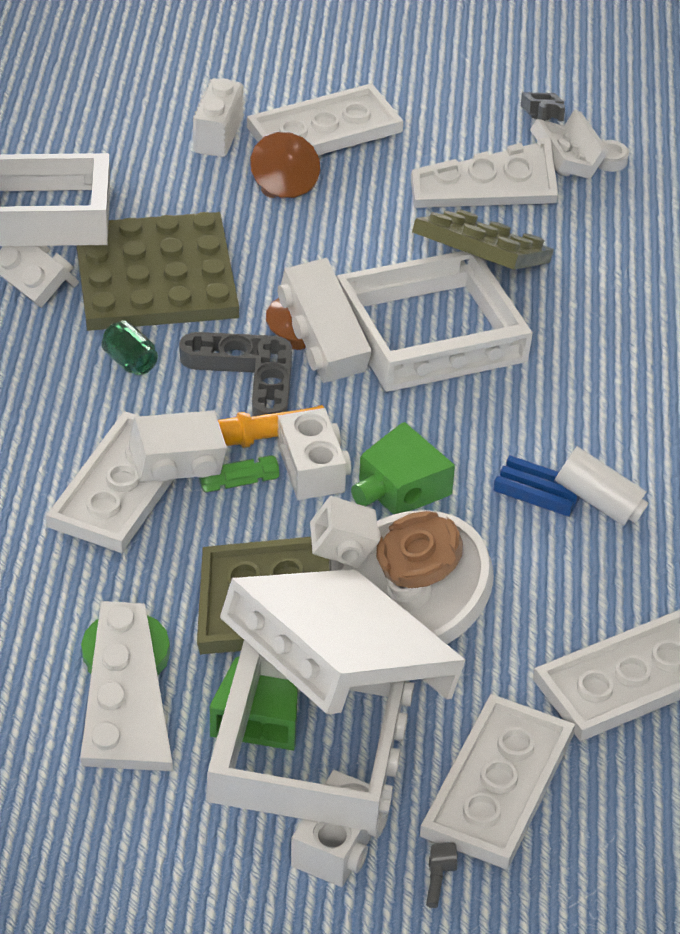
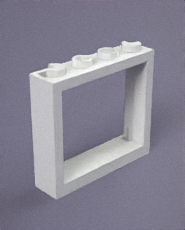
(56, 223)
(446, 358)
(298, 797)

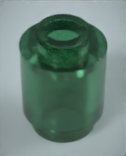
(129, 348)

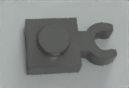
(543, 105)

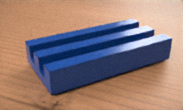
(521, 474)

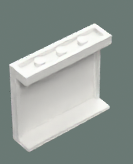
(336, 634)

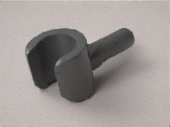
(442, 858)

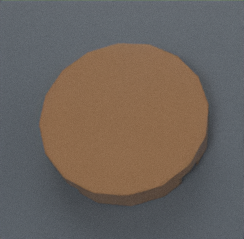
(420, 550)

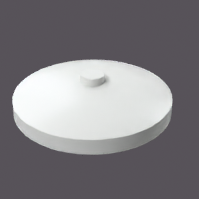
(449, 604)

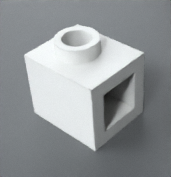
(344, 532)

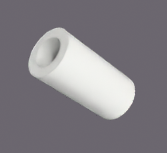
(602, 487)

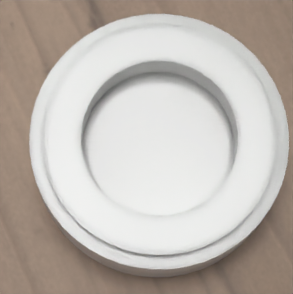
(616, 157)

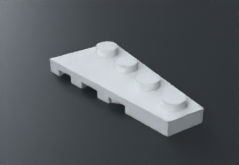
(124, 700)

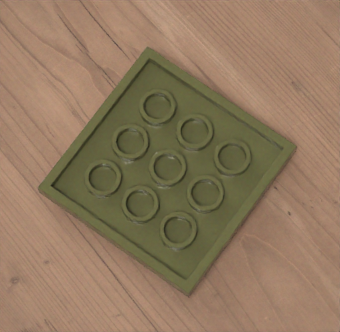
(158, 272)

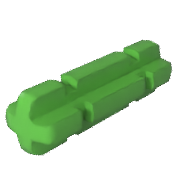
(242, 474)

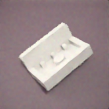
(574, 146)
(35, 271)

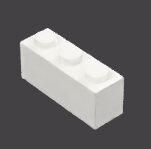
(324, 320)

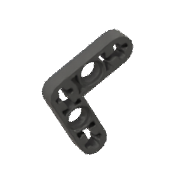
(254, 360)

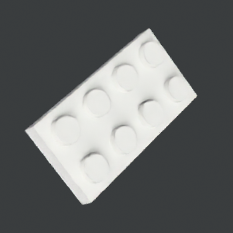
(332, 120)
(106, 497)
(616, 677)
(498, 781)

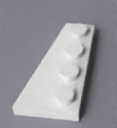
(501, 178)

